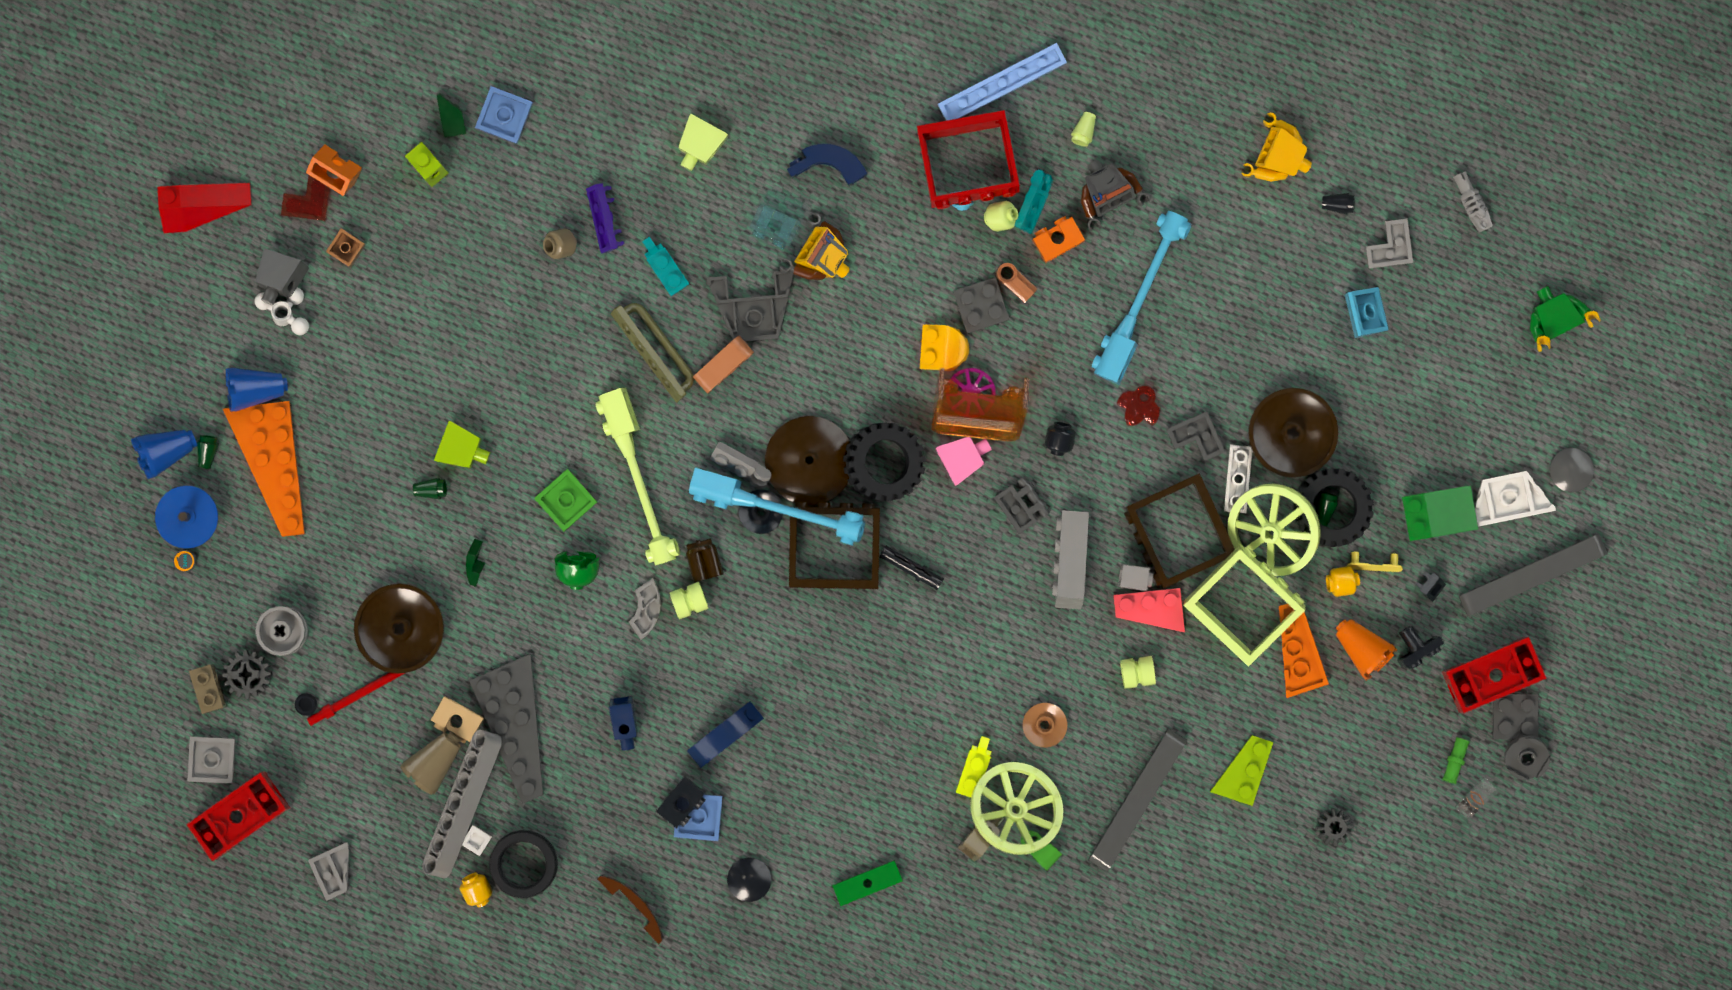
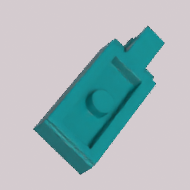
(665, 267)

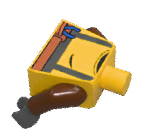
(821, 254)

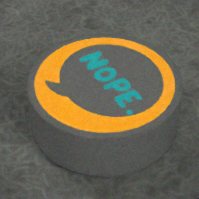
(184, 561)

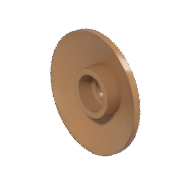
(1049, 736)

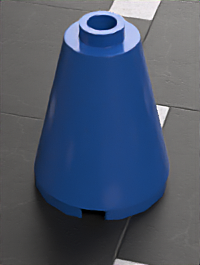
(252, 387)

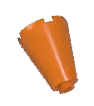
(1364, 647)

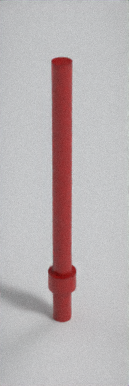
(329, 710)

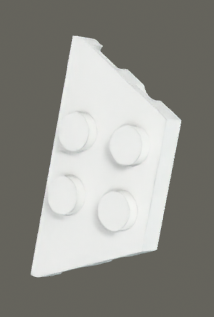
(1510, 499)

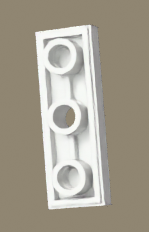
(1238, 464)

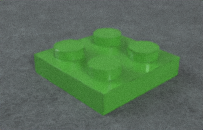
(565, 500)

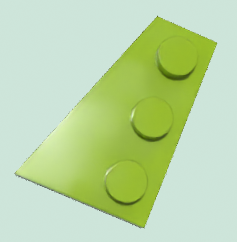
(1245, 772)

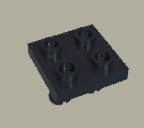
(1418, 648)

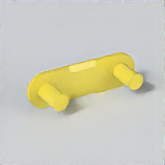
(1392, 567)

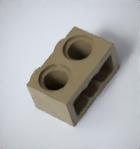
(207, 689)

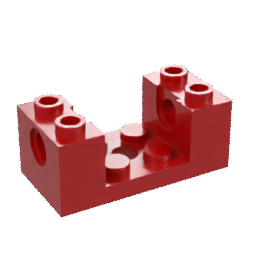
(1471, 681)
(258, 803)

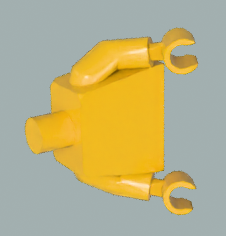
(1281, 153)

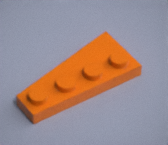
(1300, 655)

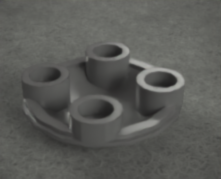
(1571, 470)

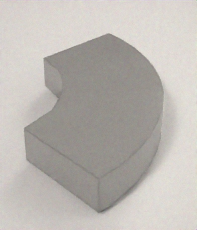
(648, 609)

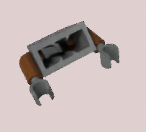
(1108, 189)

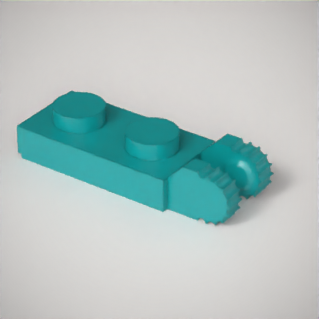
(1034, 201)

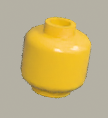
(1342, 581)
(476, 889)

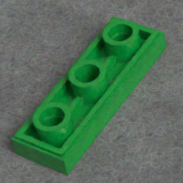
(853, 888)

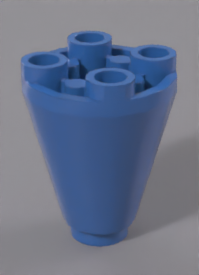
(162, 450)

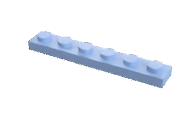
(1002, 83)

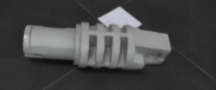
(1473, 203)

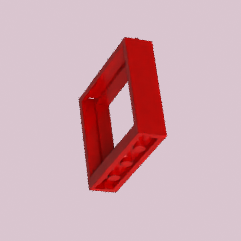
(962, 126)

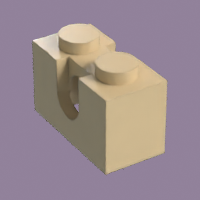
(447, 710)

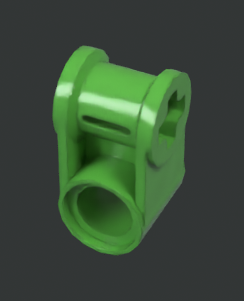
(1046, 856)

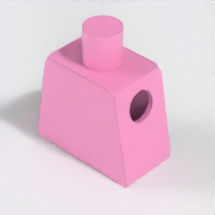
(962, 457)

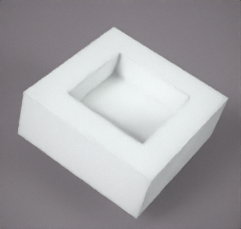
(476, 840)

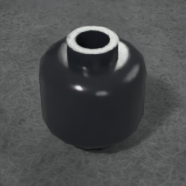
(1060, 438)

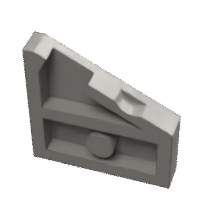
(332, 870)

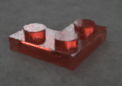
(311, 206)

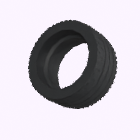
(496, 864)

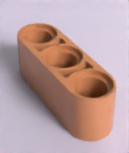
(723, 364)

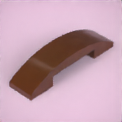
(614, 885)

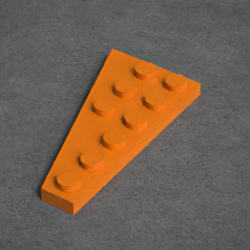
(269, 449)

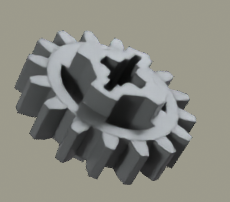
(246, 685)

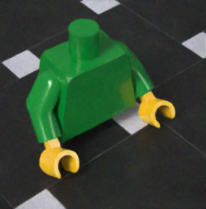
(1557, 316)

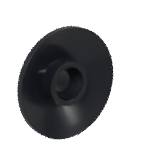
(760, 524)

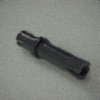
(920, 572)

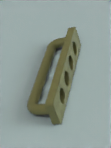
(676, 390)

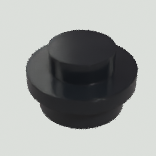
(306, 704)

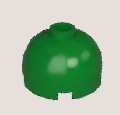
(576, 569)

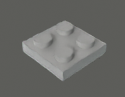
(211, 760)

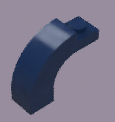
(831, 155)
(725, 734)

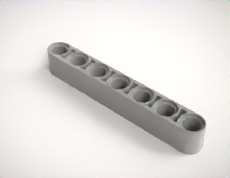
(461, 804)

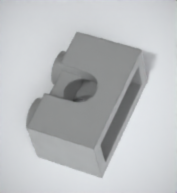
(1135, 577)

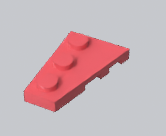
(1153, 608)

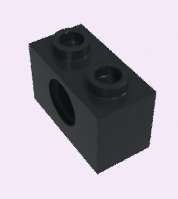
(669, 809)

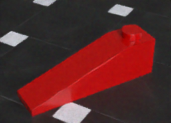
(195, 205)

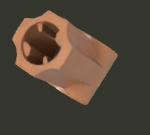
(1017, 283)

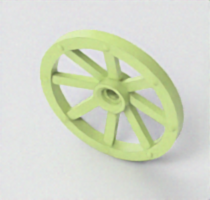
(1276, 526)
(1021, 808)

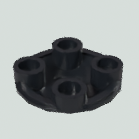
(749, 879)

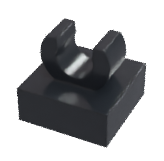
(1432, 586)

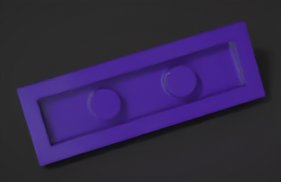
(603, 218)

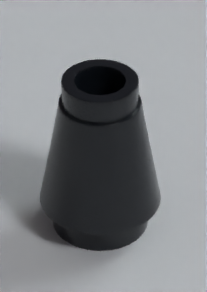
(1339, 203)

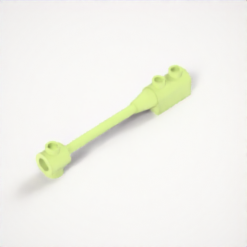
(620, 425)

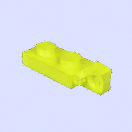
(974, 767)

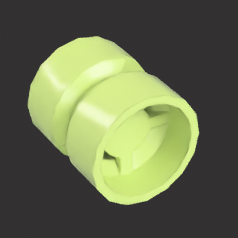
(689, 600)
(1138, 672)

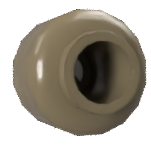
(560, 243)

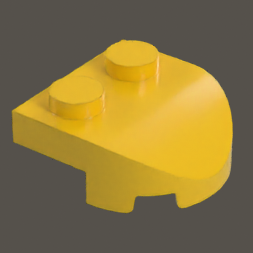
(942, 348)

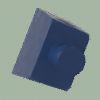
(621, 713)

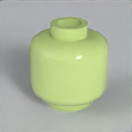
(1001, 216)

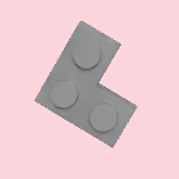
(1397, 249)

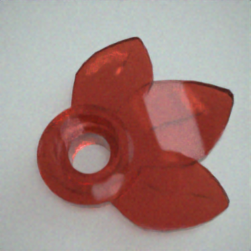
(1137, 408)

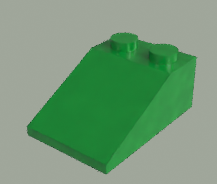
(1440, 513)

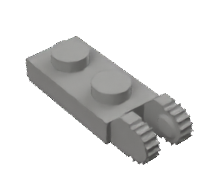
(741, 465)

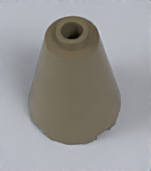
(432, 762)

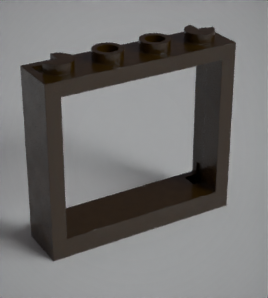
(1142, 538)
(836, 583)

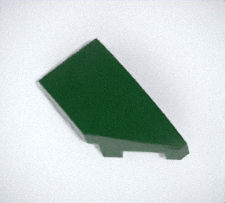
(451, 117)
(473, 566)

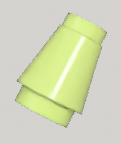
(1083, 132)

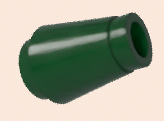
(206, 449)
(432, 488)
(1325, 507)

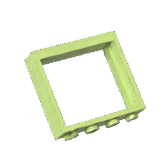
(1218, 629)

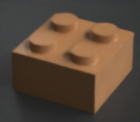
(345, 248)

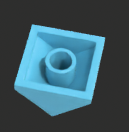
(1366, 312)

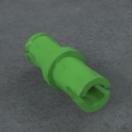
(1456, 760)

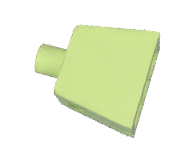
(700, 142)

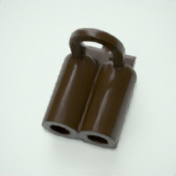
(703, 560)

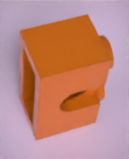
(328, 160)
(1050, 250)

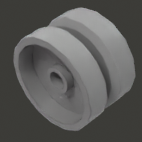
(268, 630)

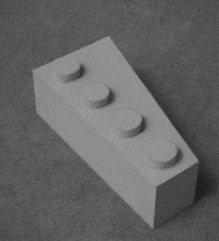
(1071, 559)

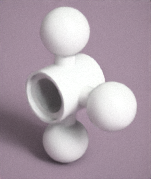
(298, 325)

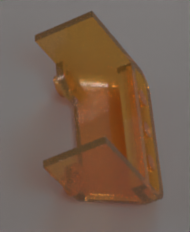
(978, 413)

